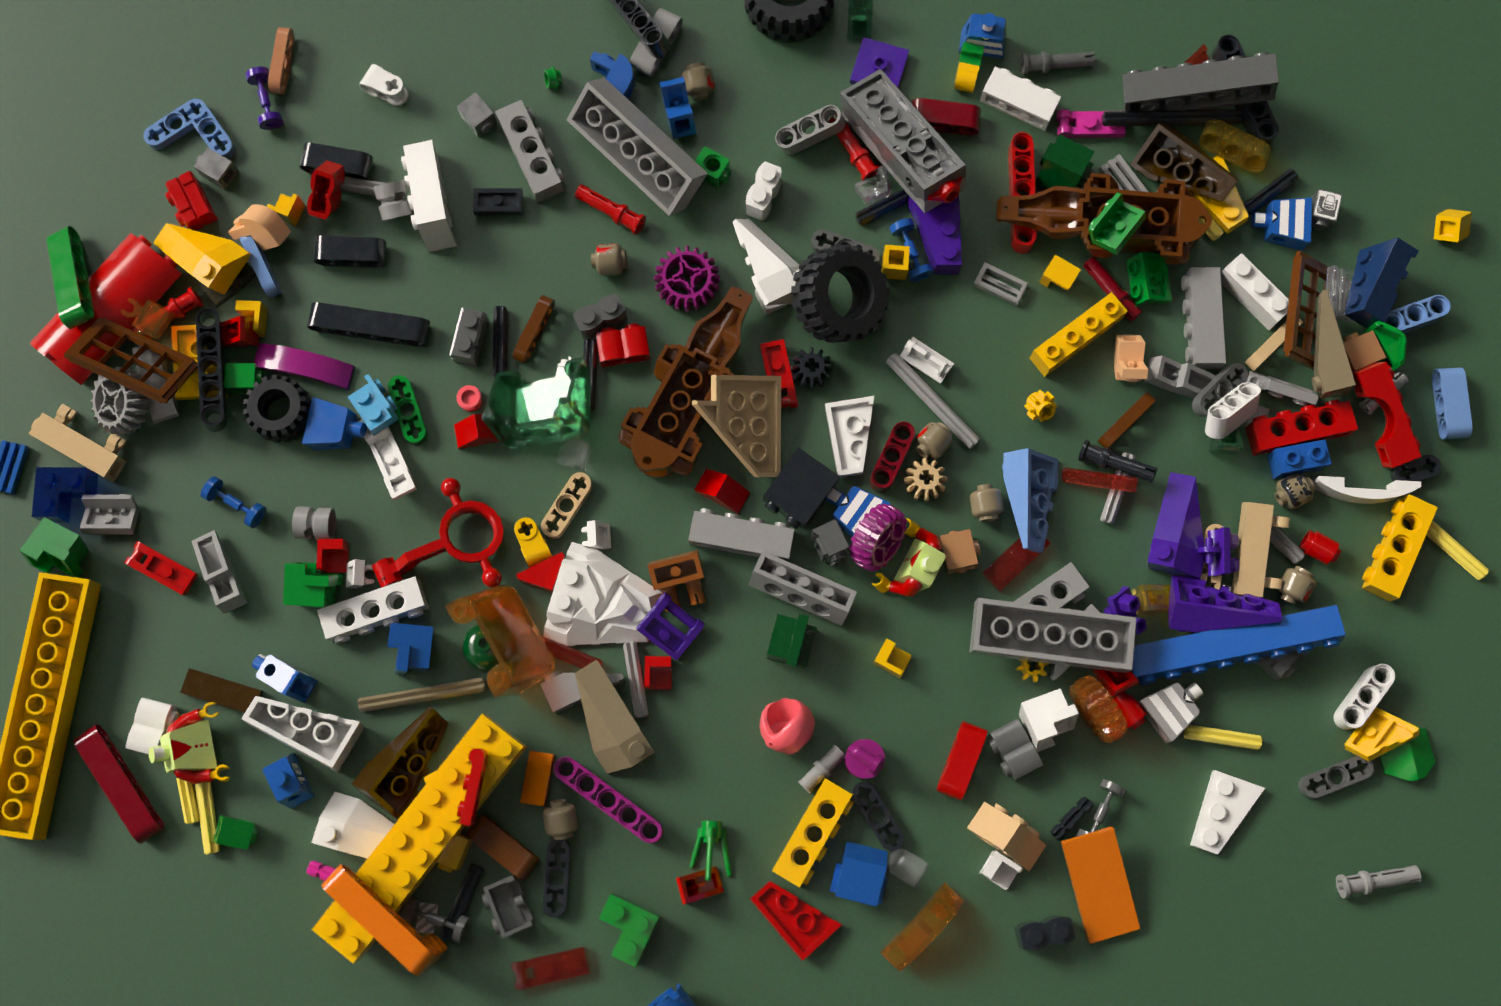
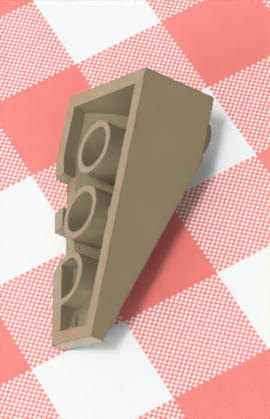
(1331, 365)
(611, 727)

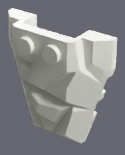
(597, 601)

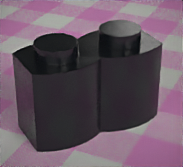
(1037, 935)

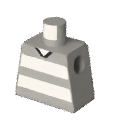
(1172, 709)

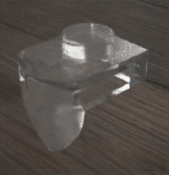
(875, 187)
(907, 866)

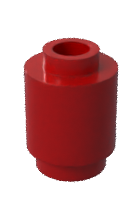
(1320, 547)
(1130, 709)

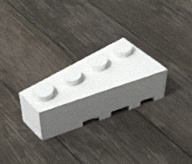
(427, 196)
(312, 733)

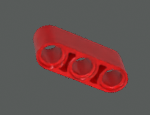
(962, 760)

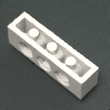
(333, 616)

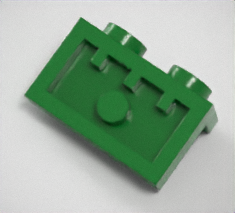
(1148, 279)

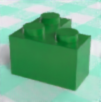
(636, 924)

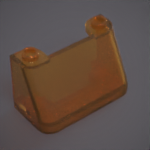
(511, 635)

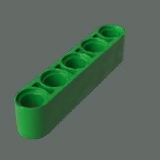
(70, 277)

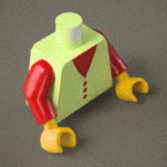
(918, 566)
(189, 748)

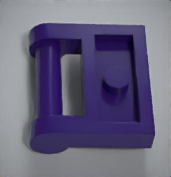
(666, 634)

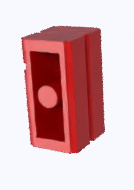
(190, 201)

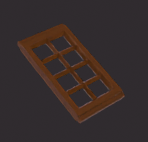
(1316, 269)
(99, 327)

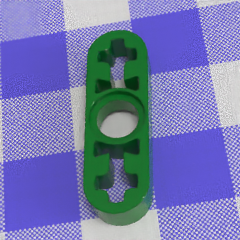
(408, 391)

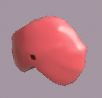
(786, 725)

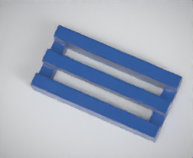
(8, 450)

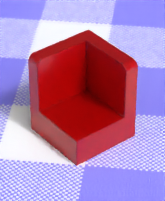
(332, 555)
(658, 673)

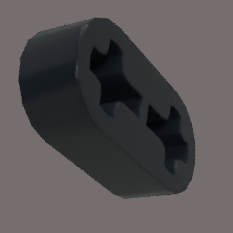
(1414, 465)

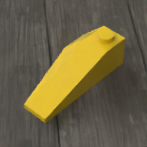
(204, 256)

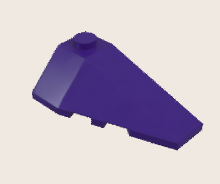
(1178, 530)
(1204, 608)

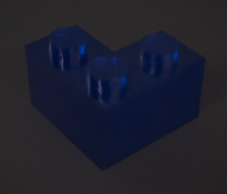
(55, 489)

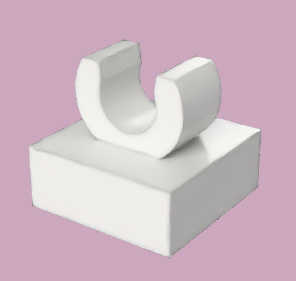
(598, 535)
(355, 574)

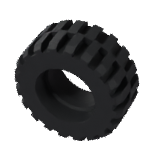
(788, 21)
(867, 288)

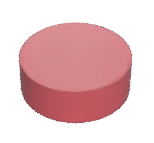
(469, 398)

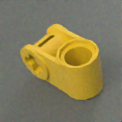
(532, 546)

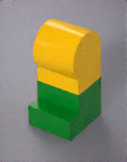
(968, 67)

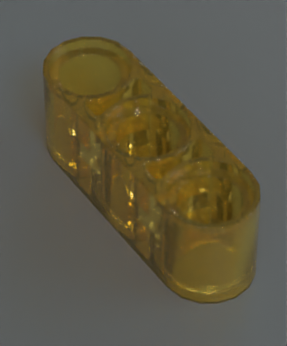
(1247, 145)

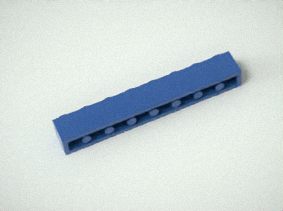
(1238, 644)

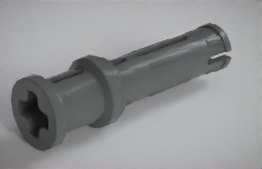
(1045, 62)

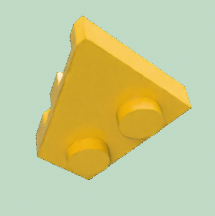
(1380, 735)

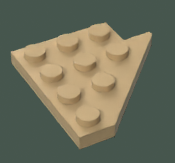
(748, 419)

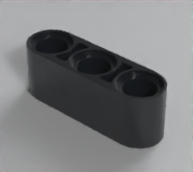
(356, 163)
(350, 251)

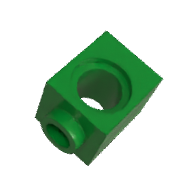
(709, 158)
(241, 377)
(235, 832)

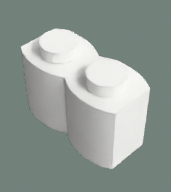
(763, 191)
(150, 724)

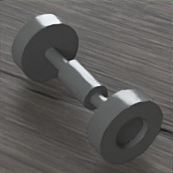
(1112, 789)
(461, 928)

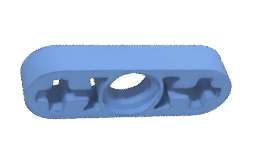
(261, 267)

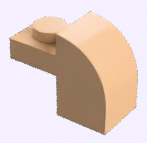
(263, 225)
(1129, 358)

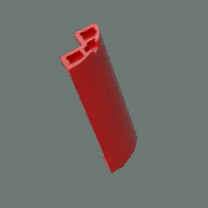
(127, 273)

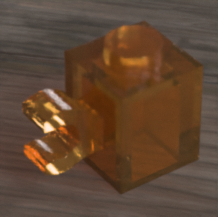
(150, 319)

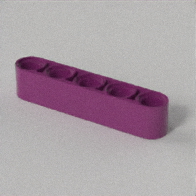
(600, 789)

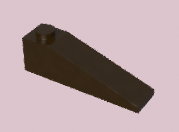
(1175, 157)
(396, 771)

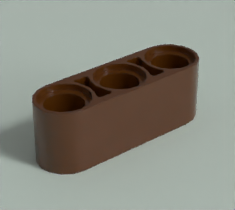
(502, 847)

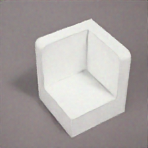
(1000, 870)

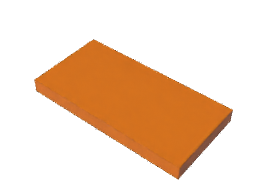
(1100, 885)

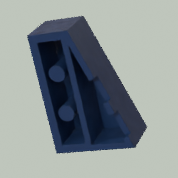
(1376, 279)

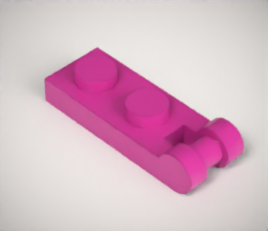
(1087, 125)

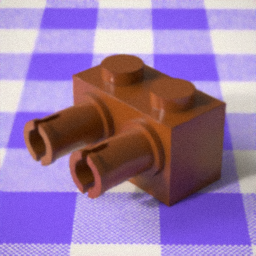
(679, 569)

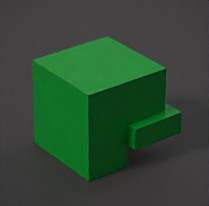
(55, 547)
(307, 587)

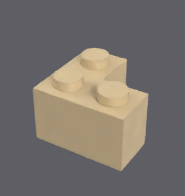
(1007, 834)

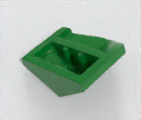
(1392, 343)
(1409, 760)

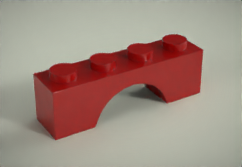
(1397, 442)

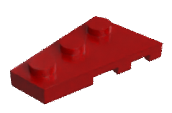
(793, 919)

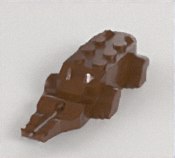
(1067, 213)
(666, 432)

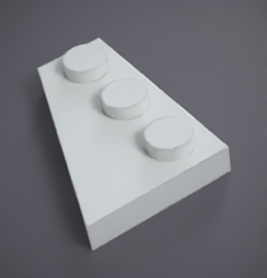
(1222, 810)

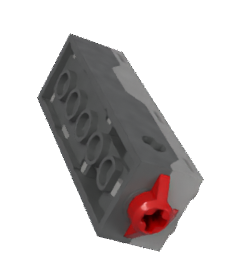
(903, 141)

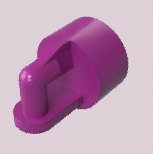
(864, 759)

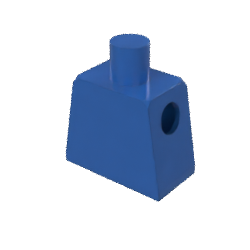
(331, 426)

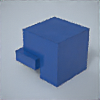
(413, 646)
(861, 874)

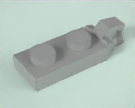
(1280, 388)

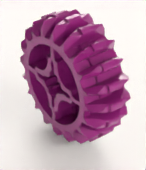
(678, 282)
(878, 537)

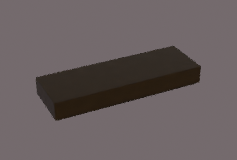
(219, 690)

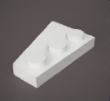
(849, 433)

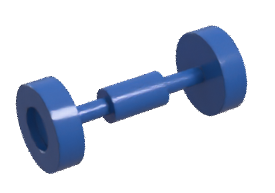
(902, 227)
(213, 488)

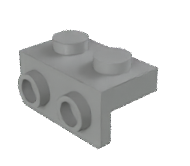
(109, 514)

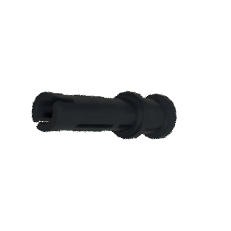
(1105, 458)

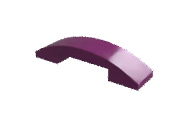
(304, 364)

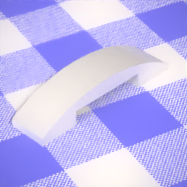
(391, 462)
(1335, 488)

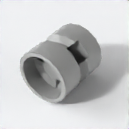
(392, 199)
(312, 523)

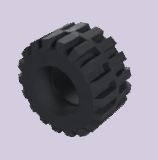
(260, 401)

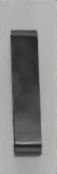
(643, 26)
(1252, 123)
(368, 324)
(208, 358)

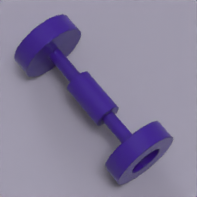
(268, 120)

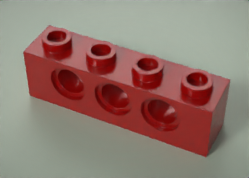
(1338, 413)

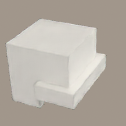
(1046, 718)

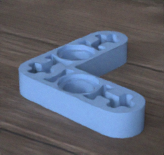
(196, 121)

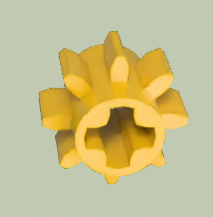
(1040, 406)
(1025, 666)

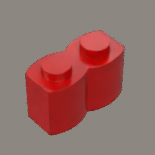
(326, 189)
(622, 345)

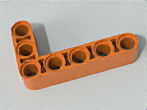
(382, 922)

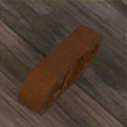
(533, 329)
(1126, 420)

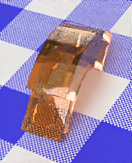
(922, 928)

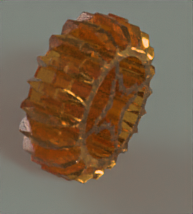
(1098, 709)

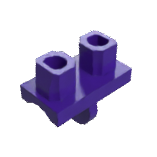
(1218, 552)
(1126, 605)

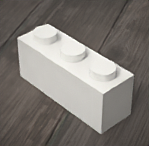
(1020, 98)
(1255, 291)

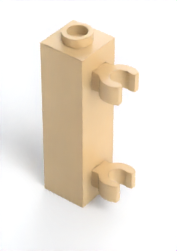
(76, 446)
(1253, 549)

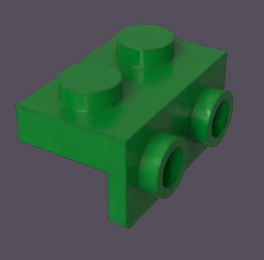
(1115, 224)

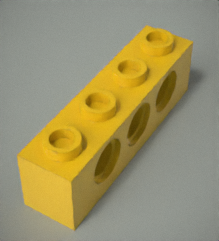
(1078, 334)
(1419, 516)
(827, 793)

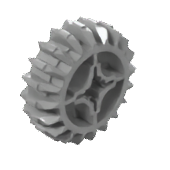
(118, 407)

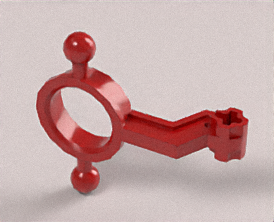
(390, 571)

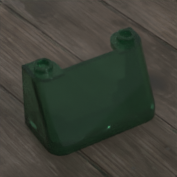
(540, 410)

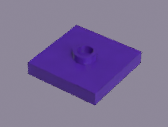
(879, 55)

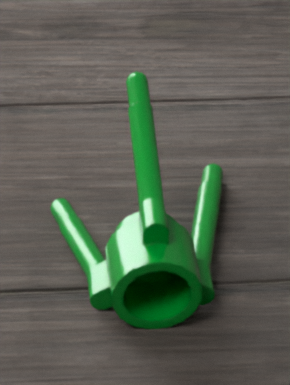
(711, 833)

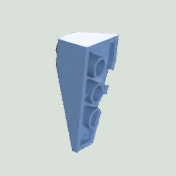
(1029, 484)

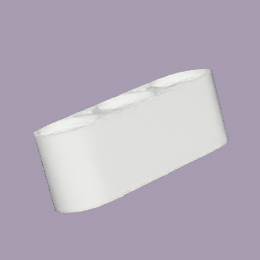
(1232, 410)
(1375, 692)

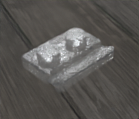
(1338, 288)

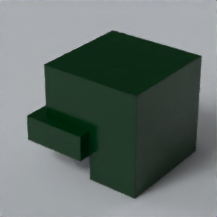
(1064, 164)
(791, 641)

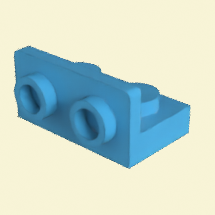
(373, 406)

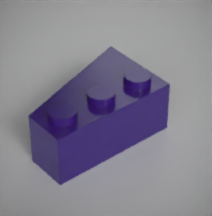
(940, 235)

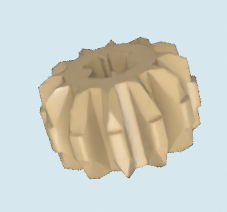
(931, 473)

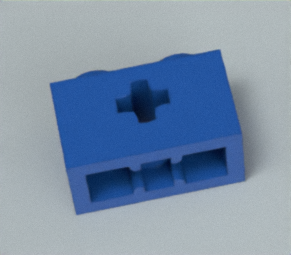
(1299, 459)

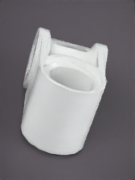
(384, 86)

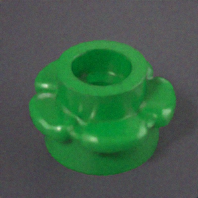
(552, 78)

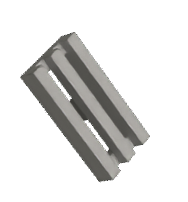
(1127, 172)
(997, 292)

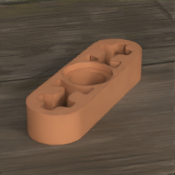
(281, 60)

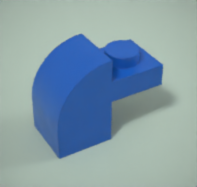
(617, 72)
(677, 108)

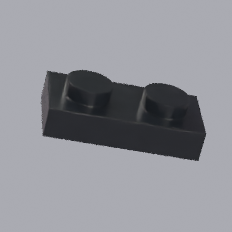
(498, 201)

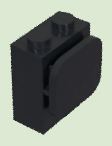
(800, 489)

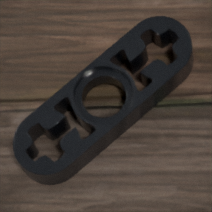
(888, 817)
(562, 898)

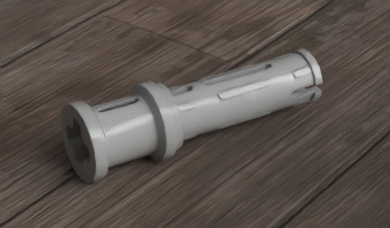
(1367, 882)

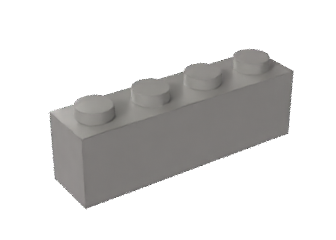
(1204, 318)
(739, 535)

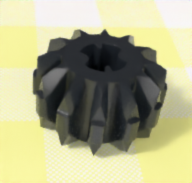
(820, 365)

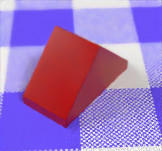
(239, 332)
(473, 432)
(722, 490)
(543, 574)
(1116, 681)
(695, 887)

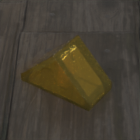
(1152, 598)

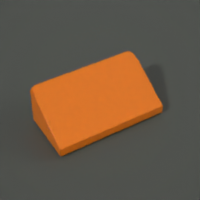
(537, 778)

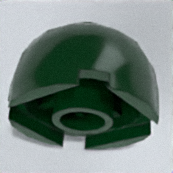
(478, 651)

